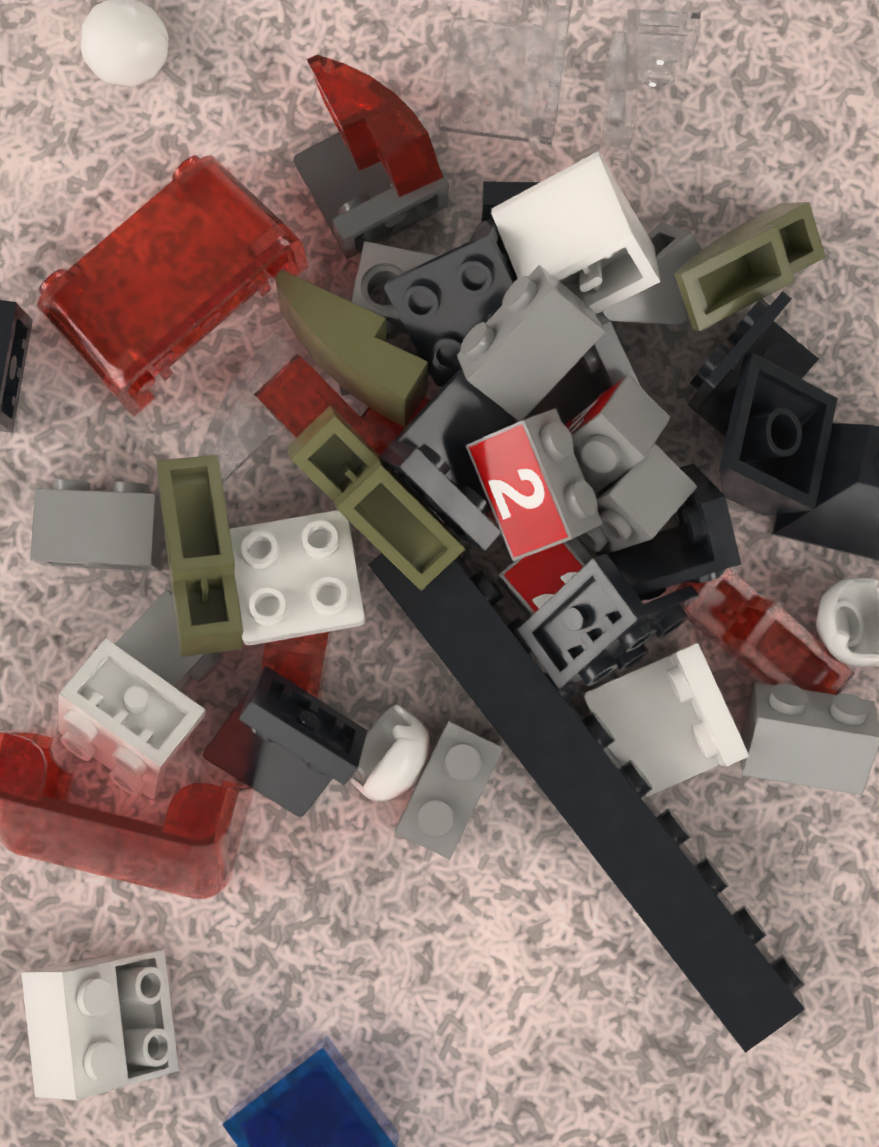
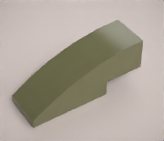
(749, 263)
(353, 348)
(374, 498)
(200, 555)

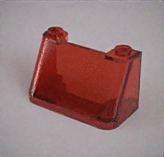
(168, 278)
(184, 857)

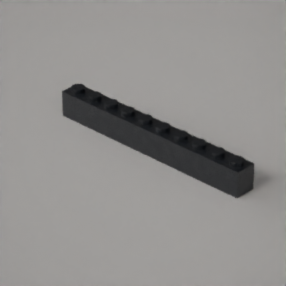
(602, 800)

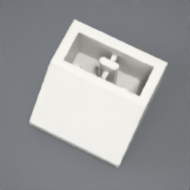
(580, 234)
(99, 1024)

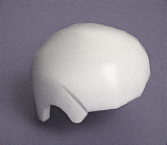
(124, 42)
(850, 621)
(393, 755)

